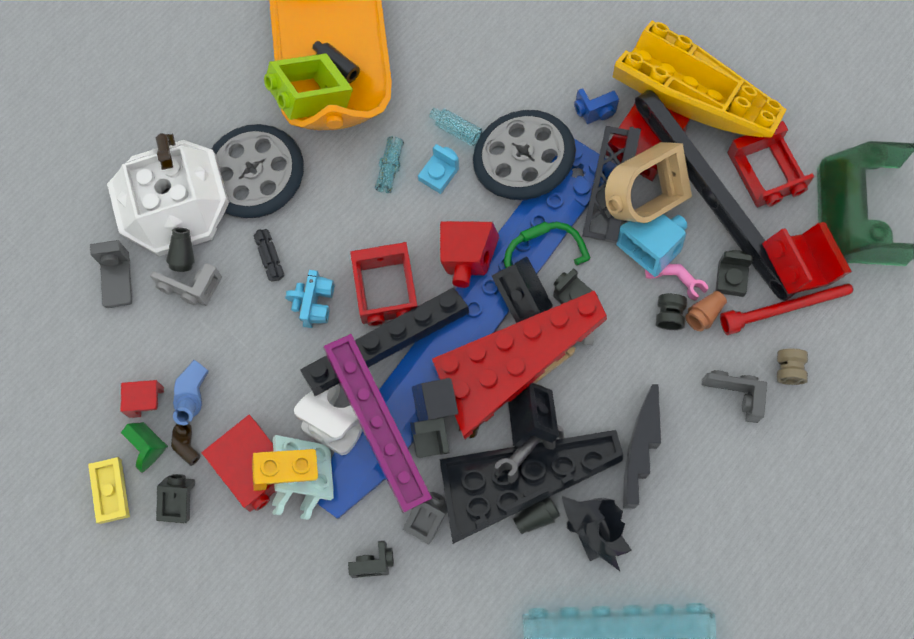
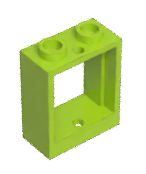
(333, 85)

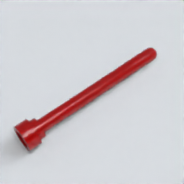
(733, 321)

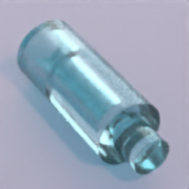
(456, 125)

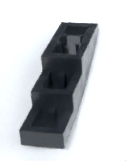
(645, 436)

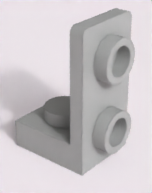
(203, 287)

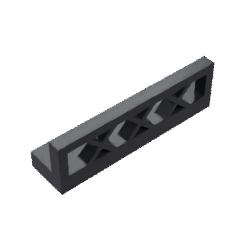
(613, 225)

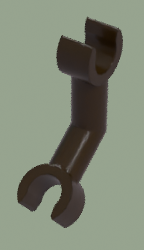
(163, 154)

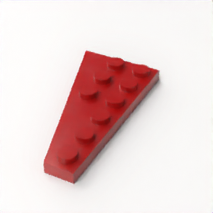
(509, 360)

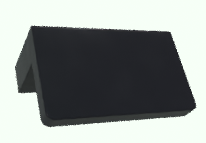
(522, 290)
(533, 415)

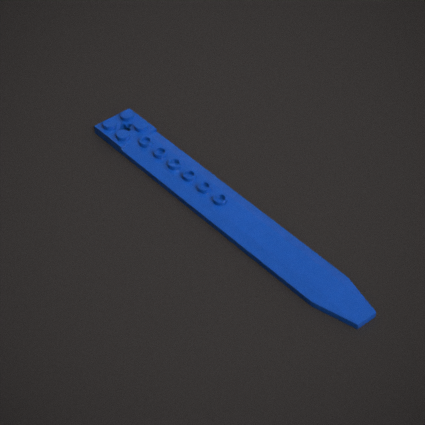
(359, 471)

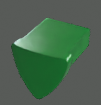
(145, 442)

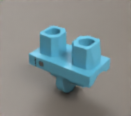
(310, 310)

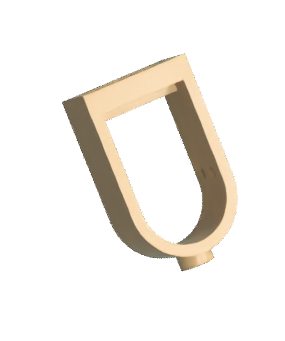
(672, 177)

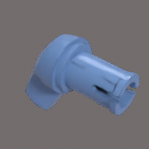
(187, 393)

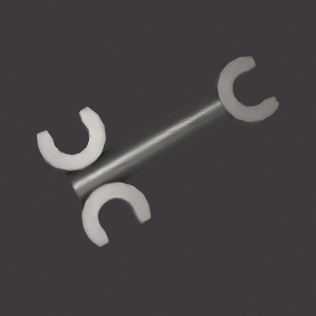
(520, 454)

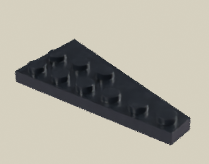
(481, 498)

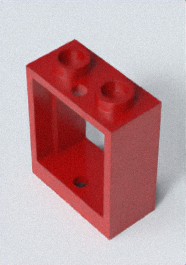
(376, 258)

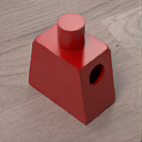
(467, 249)

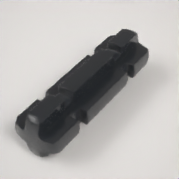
(268, 255)

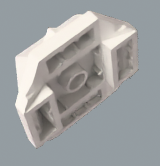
(193, 202)

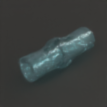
(389, 164)

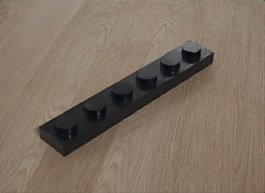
(392, 337)

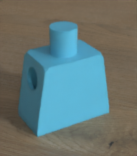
(654, 242)

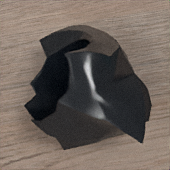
(598, 528)

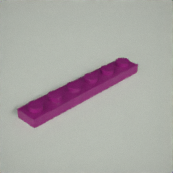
(377, 423)

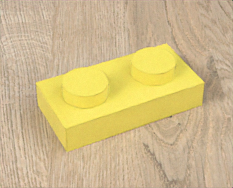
(108, 490)

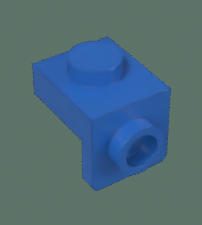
(597, 108)

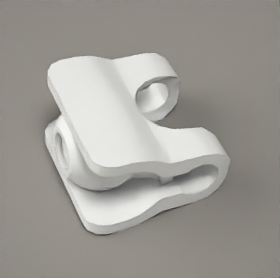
(328, 424)

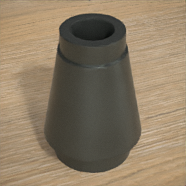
(180, 251)
(537, 516)

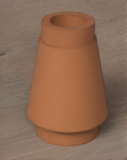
(703, 313)

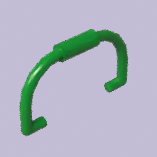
(544, 228)

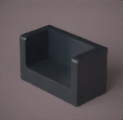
(434, 399)

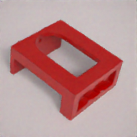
(747, 145)

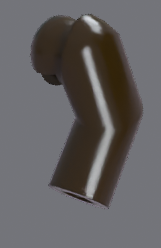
(182, 444)

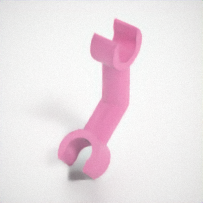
(686, 278)

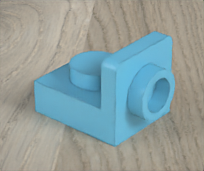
(439, 168)

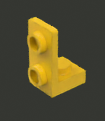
(283, 467)

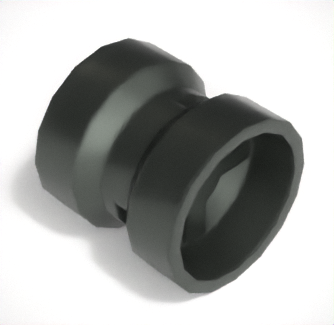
(671, 311)

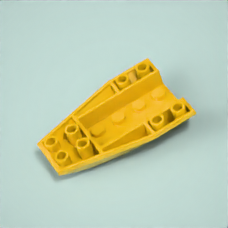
(696, 84)

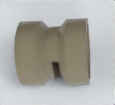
(792, 366)

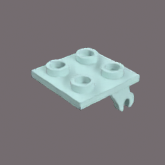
(313, 490)

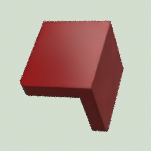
(139, 397)

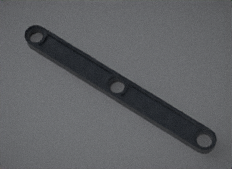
(712, 190)

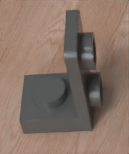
(114, 271)
(753, 402)

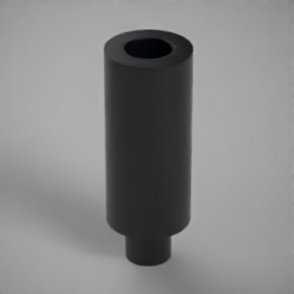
(345, 66)

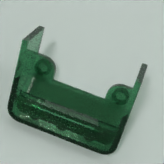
(845, 207)

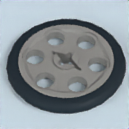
(549, 174)
(286, 181)

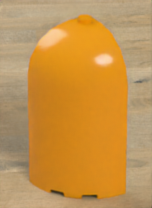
(354, 30)

